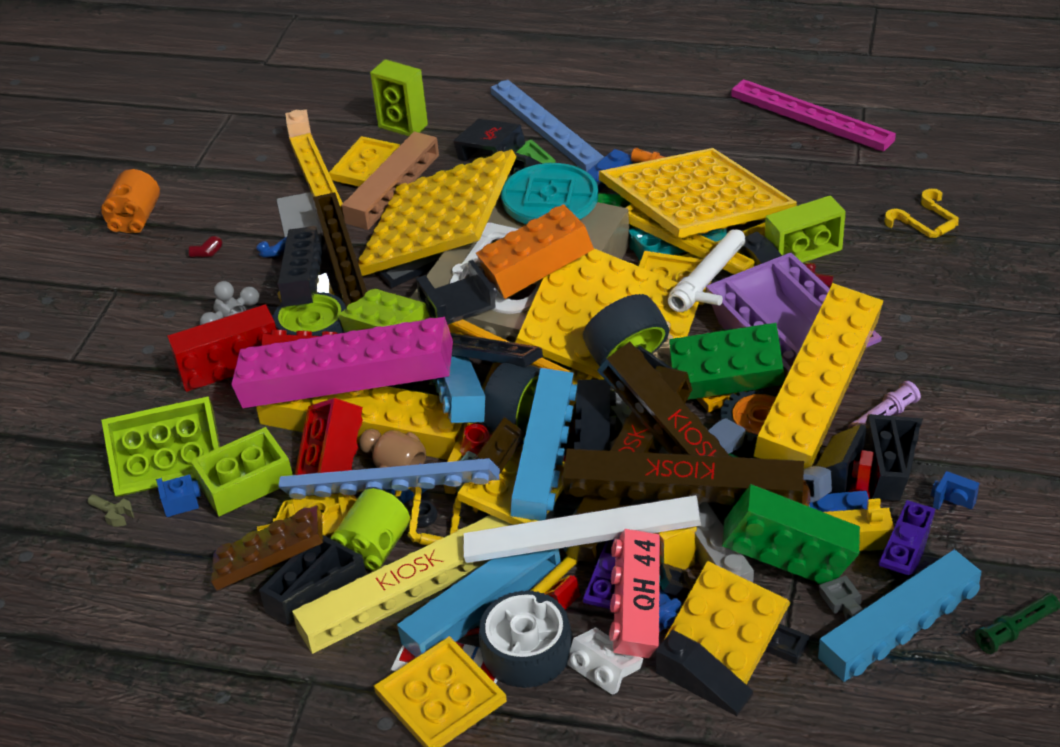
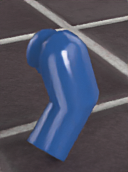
(271, 251)

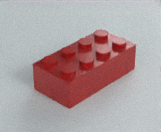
(212, 349)

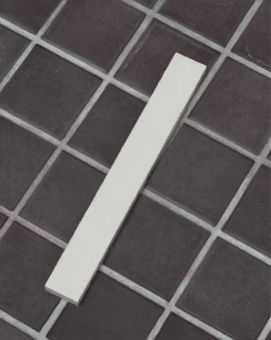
(580, 529)

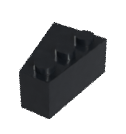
(893, 449)
(310, 577)

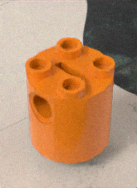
(130, 201)

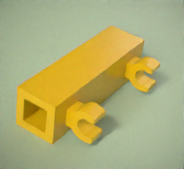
(874, 524)

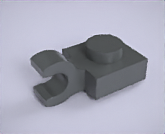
(841, 596)

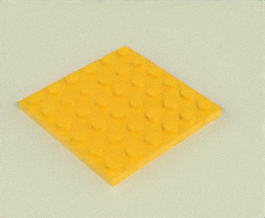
(696, 192)
(437, 213)
(580, 291)

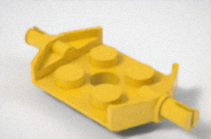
(334, 508)

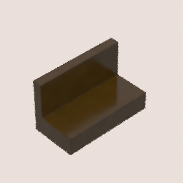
(501, 444)

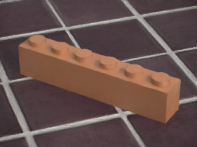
(403, 166)

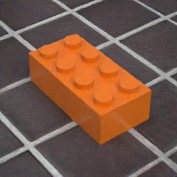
(534, 250)

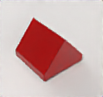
(565, 591)

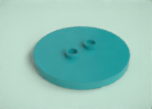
(546, 186)

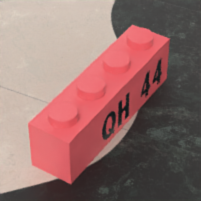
(636, 593)

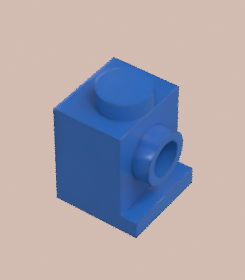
(179, 494)

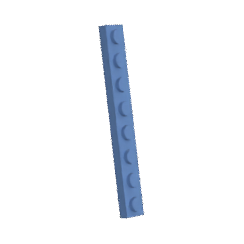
(546, 125)
(397, 478)

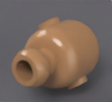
(392, 448)

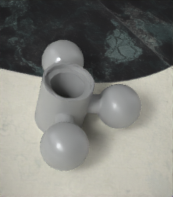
(226, 305)

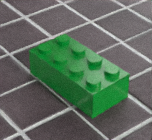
(730, 360)
(790, 535)

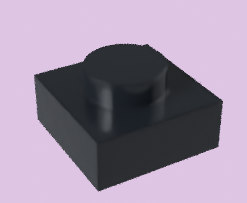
(674, 581)

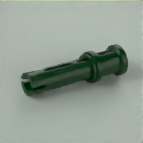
(1044, 606)

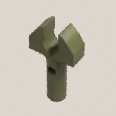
(112, 510)

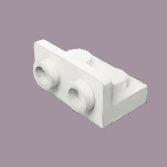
(594, 658)

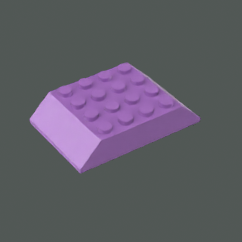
(777, 293)

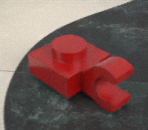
(862, 472)

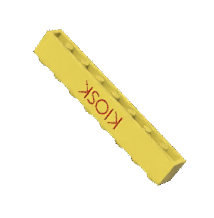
(388, 589)

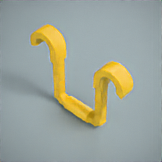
(926, 201)
(423, 538)

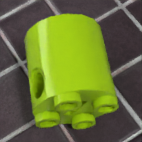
(373, 526)

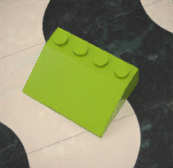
(158, 444)

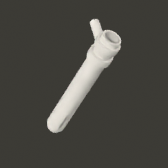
(691, 287)

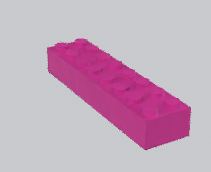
(343, 362)

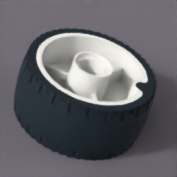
(525, 638)

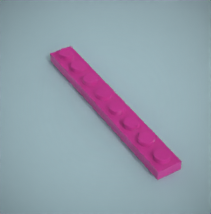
(814, 115)

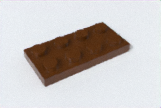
(267, 547)

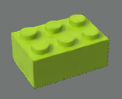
(399, 97)
(807, 229)
(382, 310)
(241, 471)

